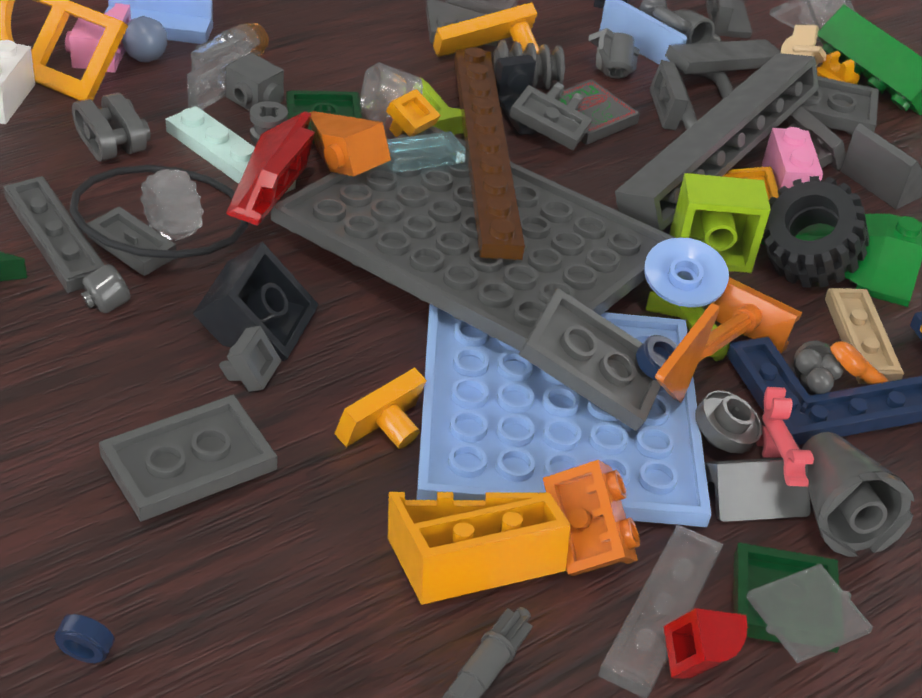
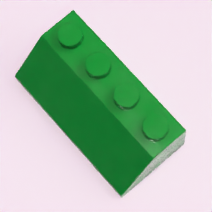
(876, 56)

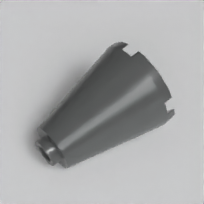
(855, 497)

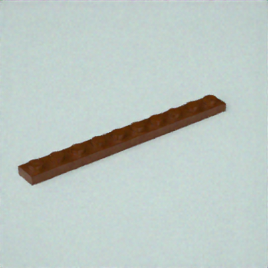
(488, 157)

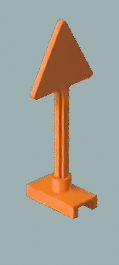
(739, 312)

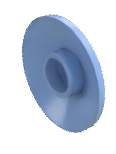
(686, 272)

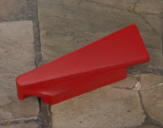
(272, 169)

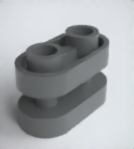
(110, 126)

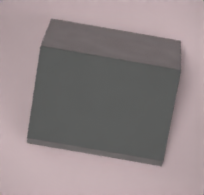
(882, 168)

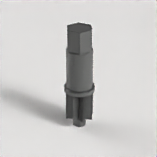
(492, 654)

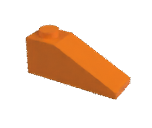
(349, 143)

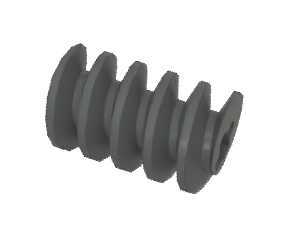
(548, 66)

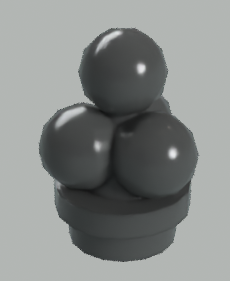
(816, 367)

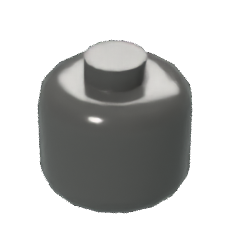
(105, 289)

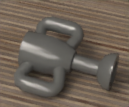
(690, 23)

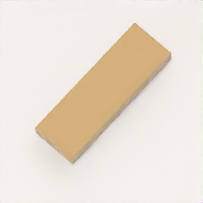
(861, 327)

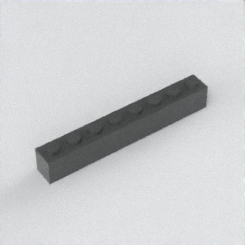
(719, 137)

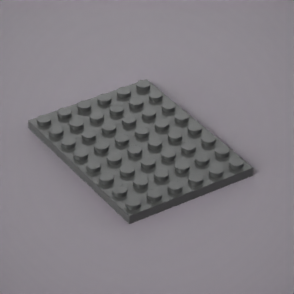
(424, 239)

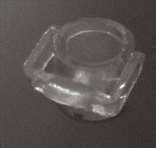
(382, 86)

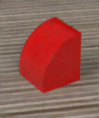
(703, 641)

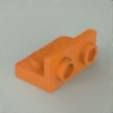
(593, 505)

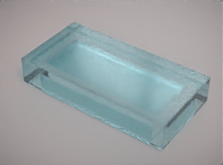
(425, 151)

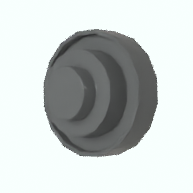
(728, 422)

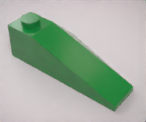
(891, 257)

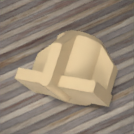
(804, 43)

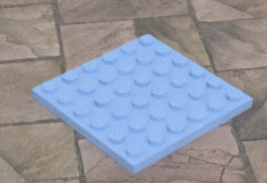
(508, 424)

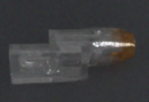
(209, 61)

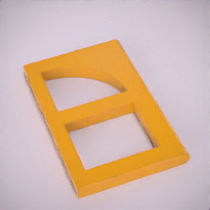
(48, 37)

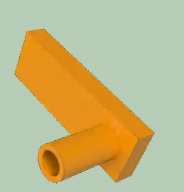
(512, 22)

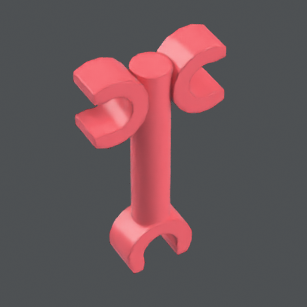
(777, 439)

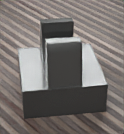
(251, 360)

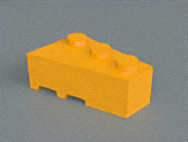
(476, 544)

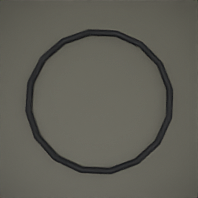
(151, 252)

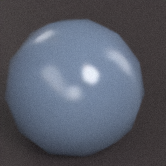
(145, 39)

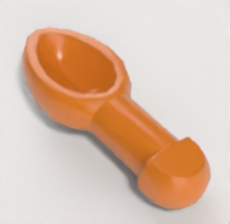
(856, 364)

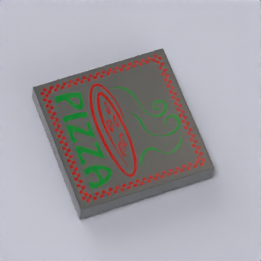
(605, 109)

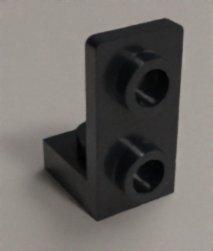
(511, 79)

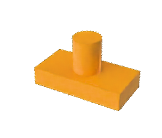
(385, 410)

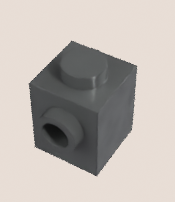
(254, 81)

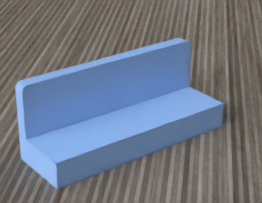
(182, 19)
(648, 33)

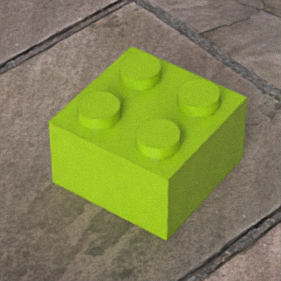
(724, 215)

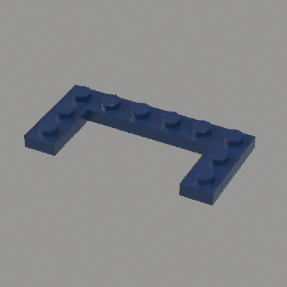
(839, 411)

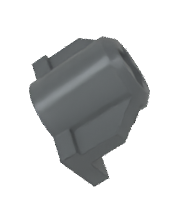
(615, 53)

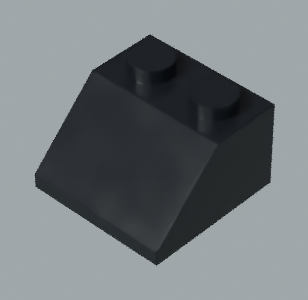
(257, 292)

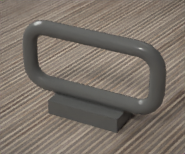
(672, 97)

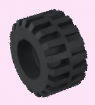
(822, 258)

